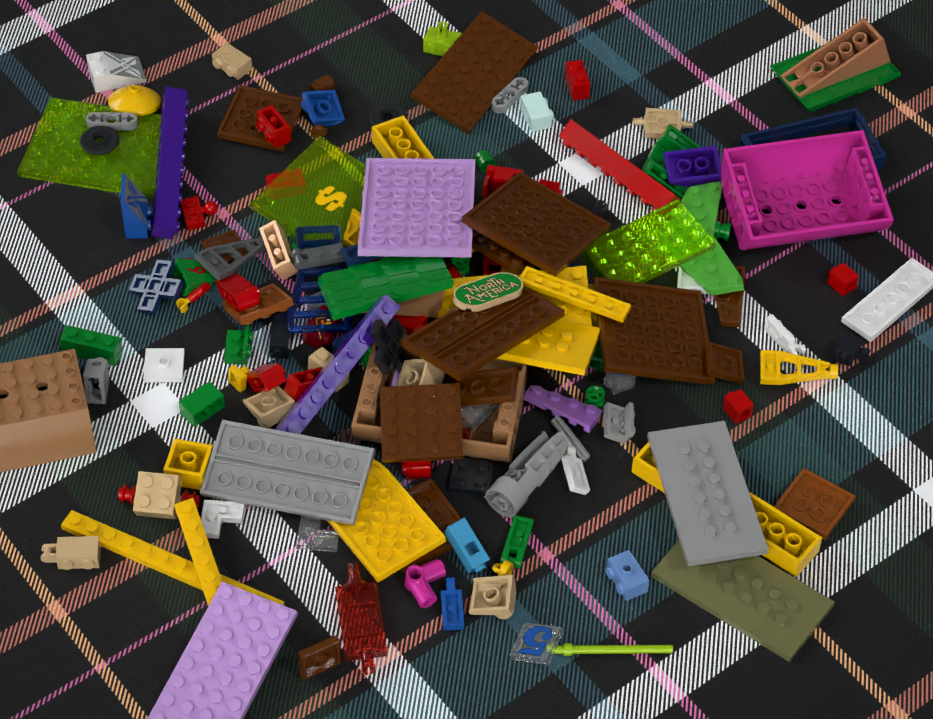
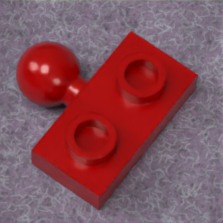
(194, 212)

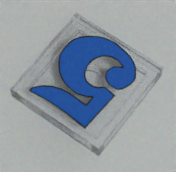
(536, 643)

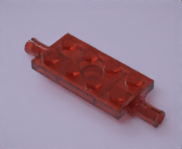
(360, 620)

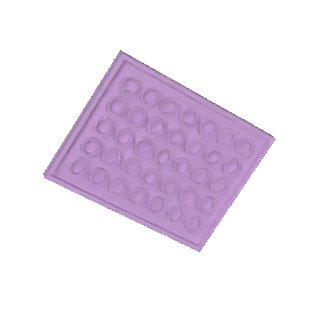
(417, 207)

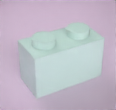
(536, 111)

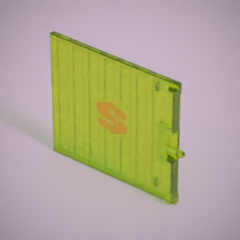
(314, 191)

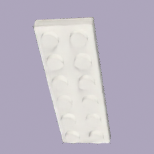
(890, 300)

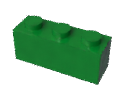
(91, 344)

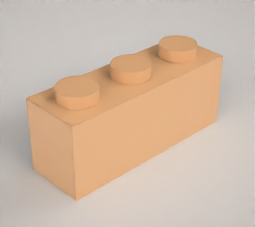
(278, 249)

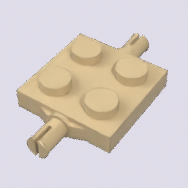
(657, 121)

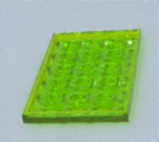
(650, 245)

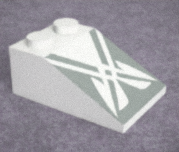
(114, 70)

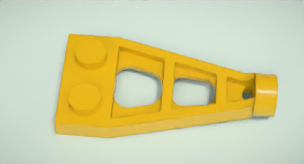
(771, 374)

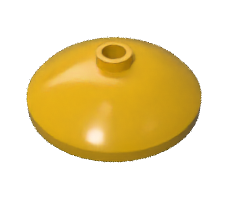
(134, 100)

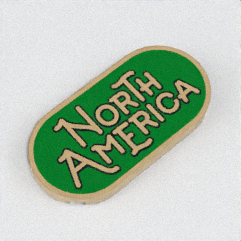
(488, 291)

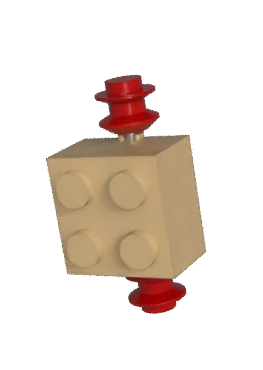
(156, 495)

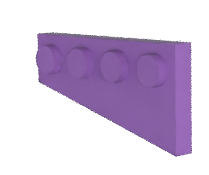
(560, 405)

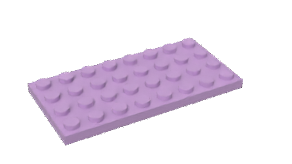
(225, 657)

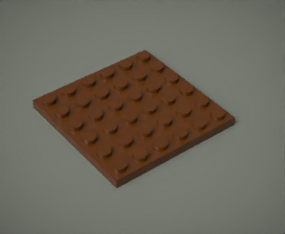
(536, 223)
(660, 335)

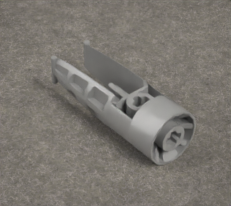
(526, 473)

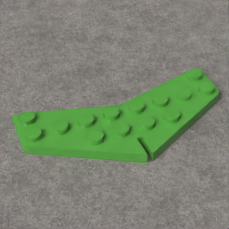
(712, 269)

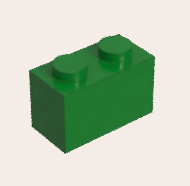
(201, 404)

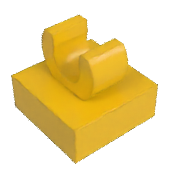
(238, 377)

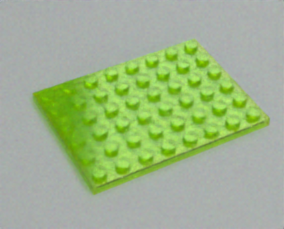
(59, 158)

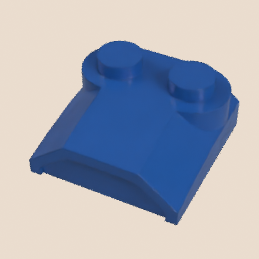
(323, 107)

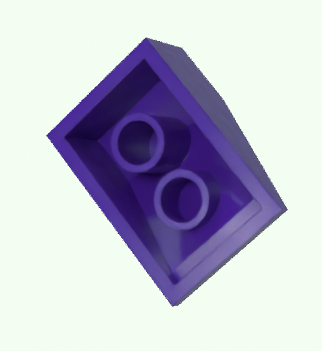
(693, 166)

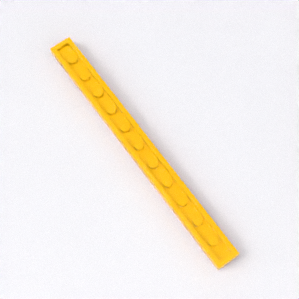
(144, 552)

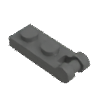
(317, 256)

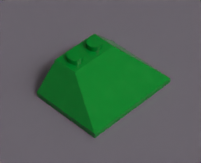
(655, 166)

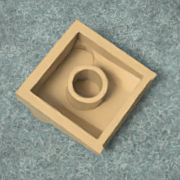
(269, 406)
(494, 596)

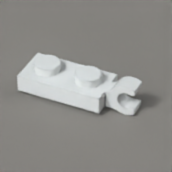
(782, 336)
(575, 472)

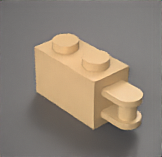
(73, 552)

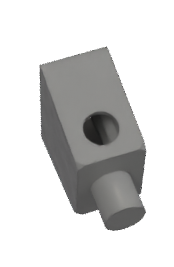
(96, 371)

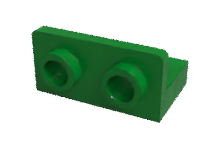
(238, 346)

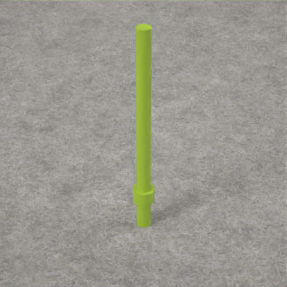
(569, 649)

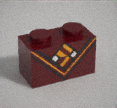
(320, 339)

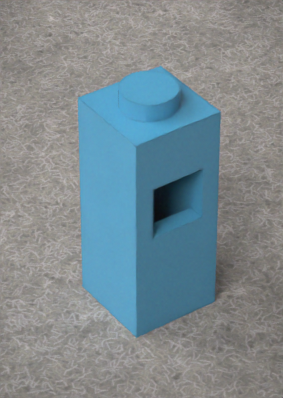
(467, 546)

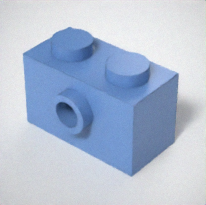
(627, 575)

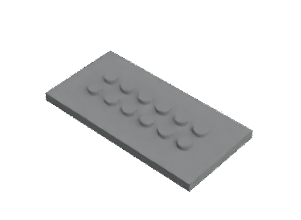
(288, 472)
(707, 493)

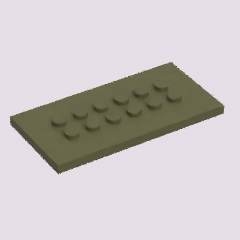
(749, 597)

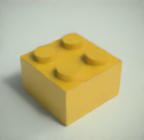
(189, 462)

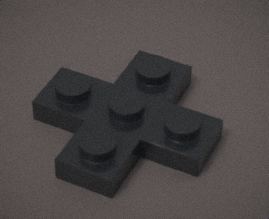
(389, 342)

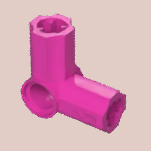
(425, 574)

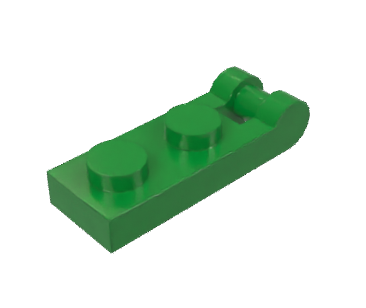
(517, 540)

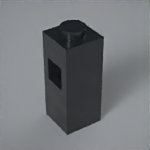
(280, 339)

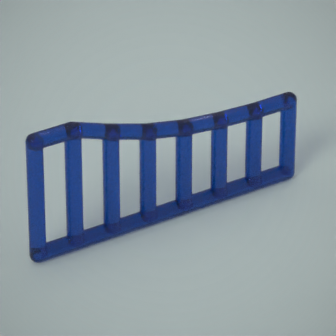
(300, 285)

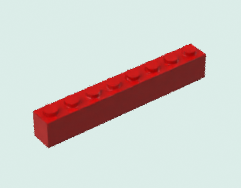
(615, 165)

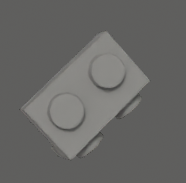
(619, 422)

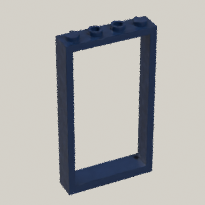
(816, 125)

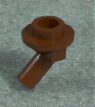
(318, 130)

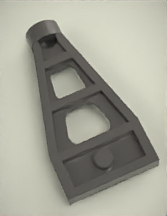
(218, 267)

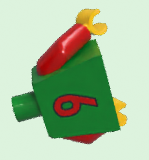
(195, 278)

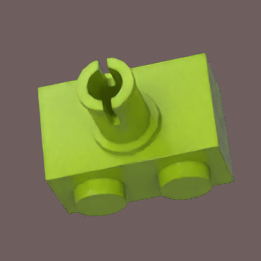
(439, 39)

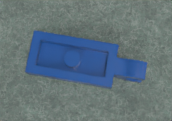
(452, 607)

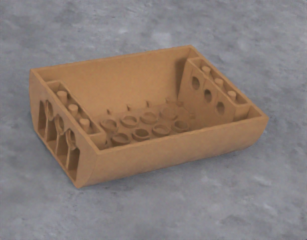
(47, 423)

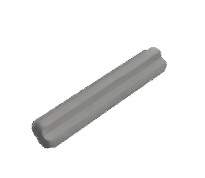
(581, 452)

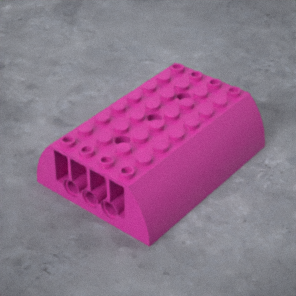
(804, 173)

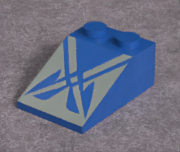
(134, 210)

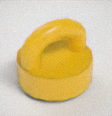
(505, 568)

